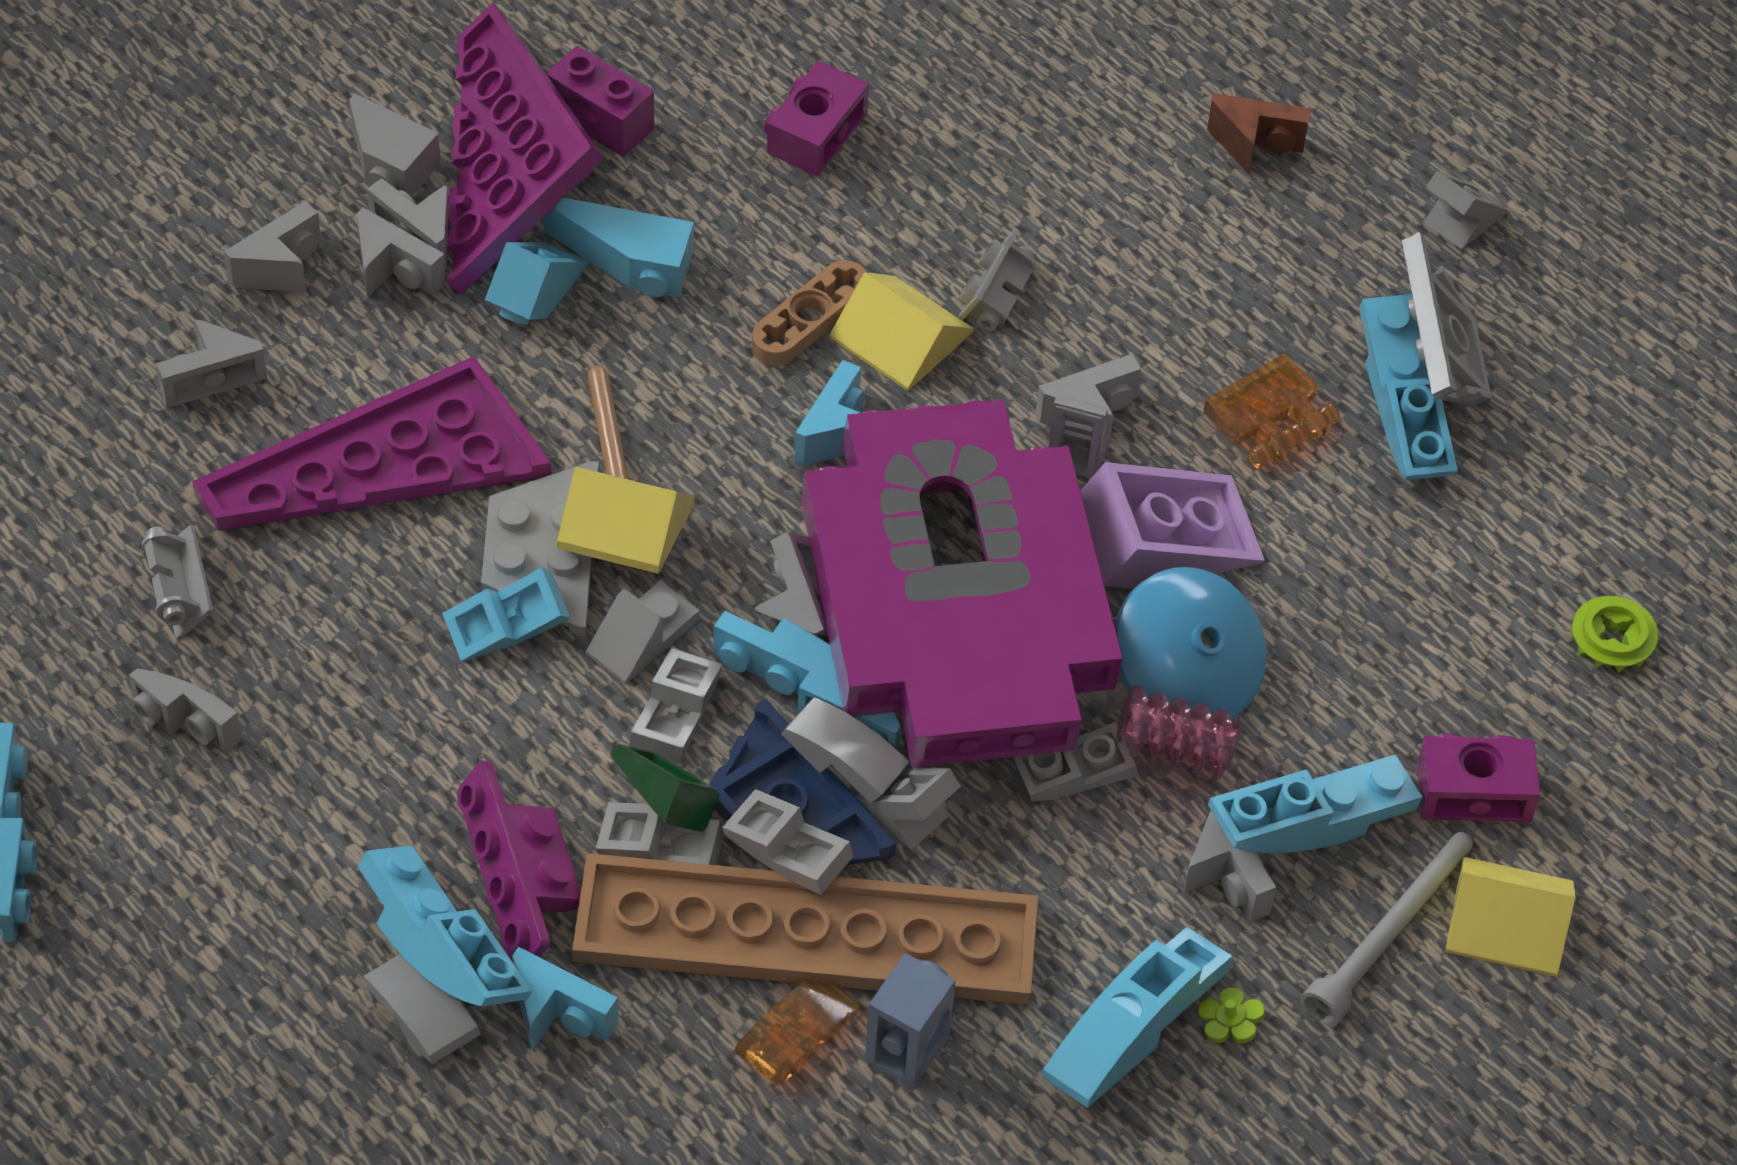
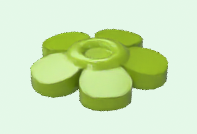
(1231, 1016)

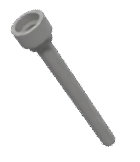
(1334, 991)

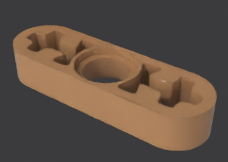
(802, 332)

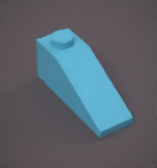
(629, 245)

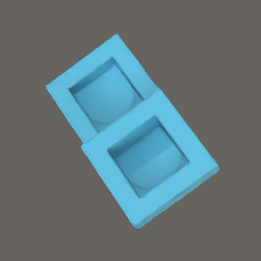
(507, 616)

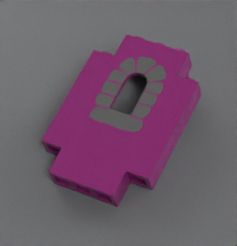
(966, 651)

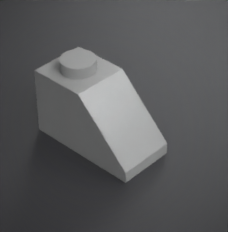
(392, 146)

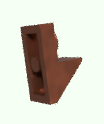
(1247, 122)

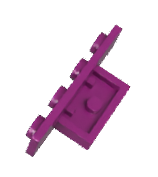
(519, 859)

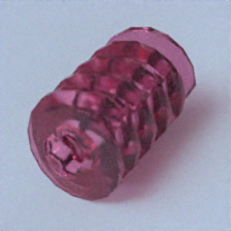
(1179, 730)

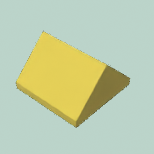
(897, 329)
(622, 520)
(1510, 916)

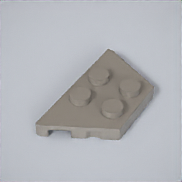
(1447, 331)
(524, 536)

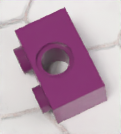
(604, 100)
(816, 118)
(1503, 794)

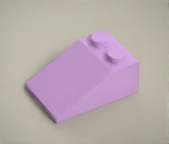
(1165, 520)

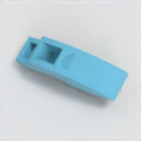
(1402, 390)
(790, 663)
(1315, 813)
(17, 853)
(437, 940)
(1132, 1012)

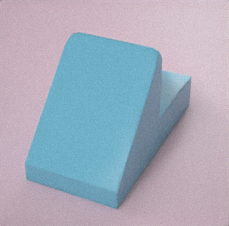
(823, 429)
(558, 993)

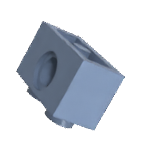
(910, 1019)

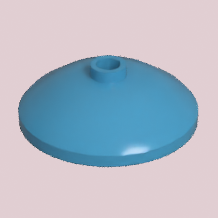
(1163, 644)

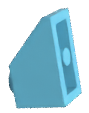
(532, 280)

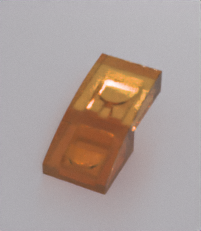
(795, 1029)

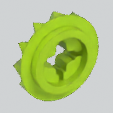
(1616, 614)

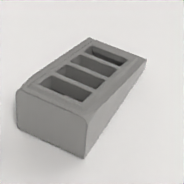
(1082, 429)

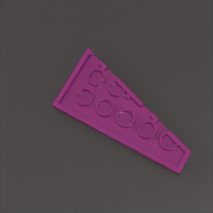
(407, 445)

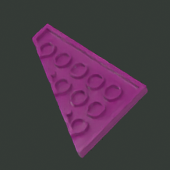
(512, 147)

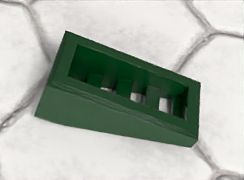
(667, 788)

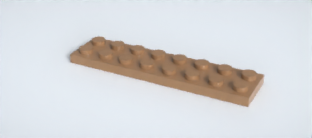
(779, 931)

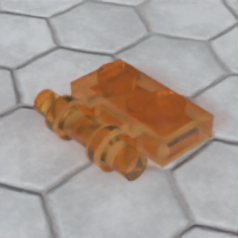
(1265, 397)

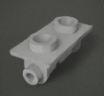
(984, 295)
(180, 578)

